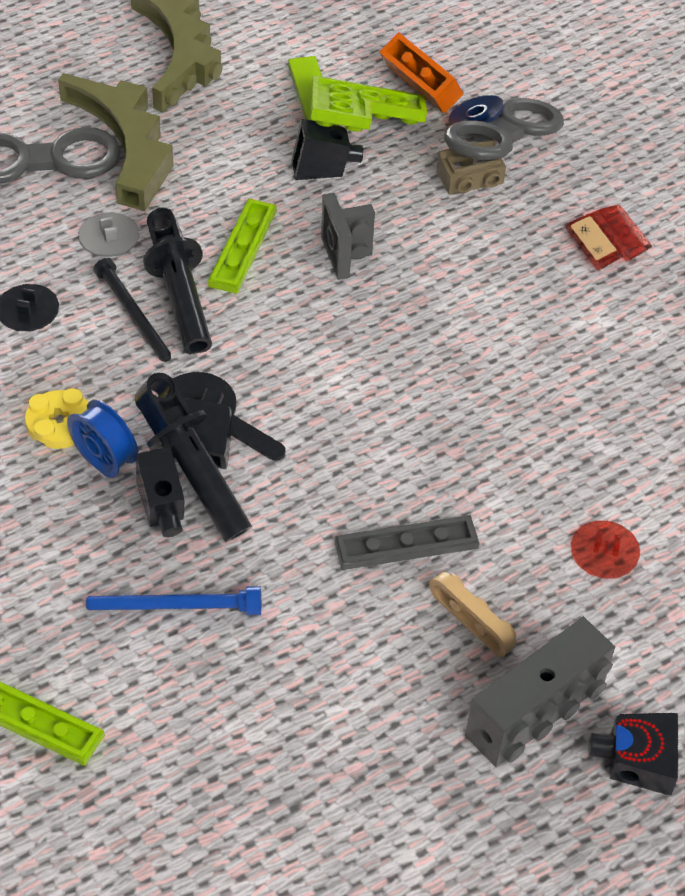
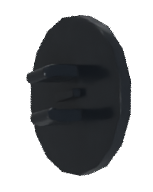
(28, 307)

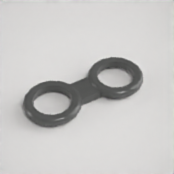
(504, 129)
(50, 155)

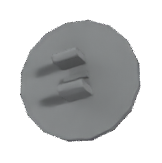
(108, 234)

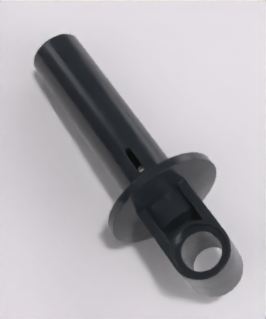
(174, 259)
(177, 427)

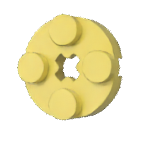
(47, 406)

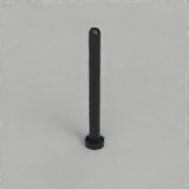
(106, 269)

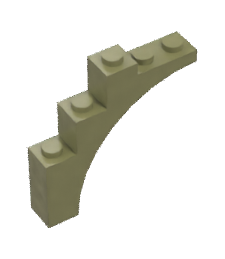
(190, 39)
(124, 111)

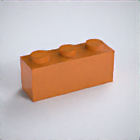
(421, 72)

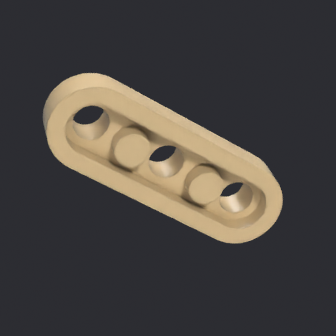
(473, 613)

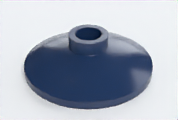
(481, 108)

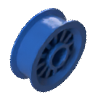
(102, 438)

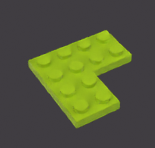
(352, 104)

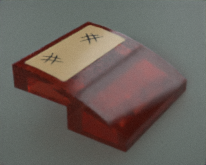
(608, 236)

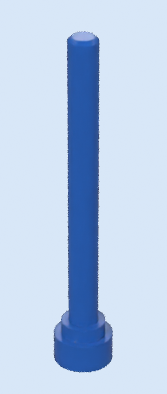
(247, 601)

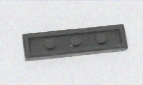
(406, 542)

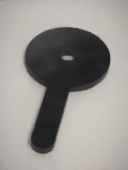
(193, 386)

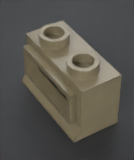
(469, 175)

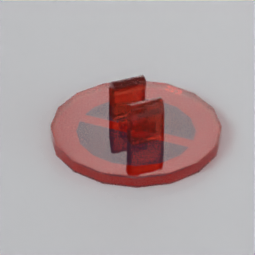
(605, 549)

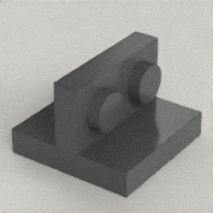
(346, 233)

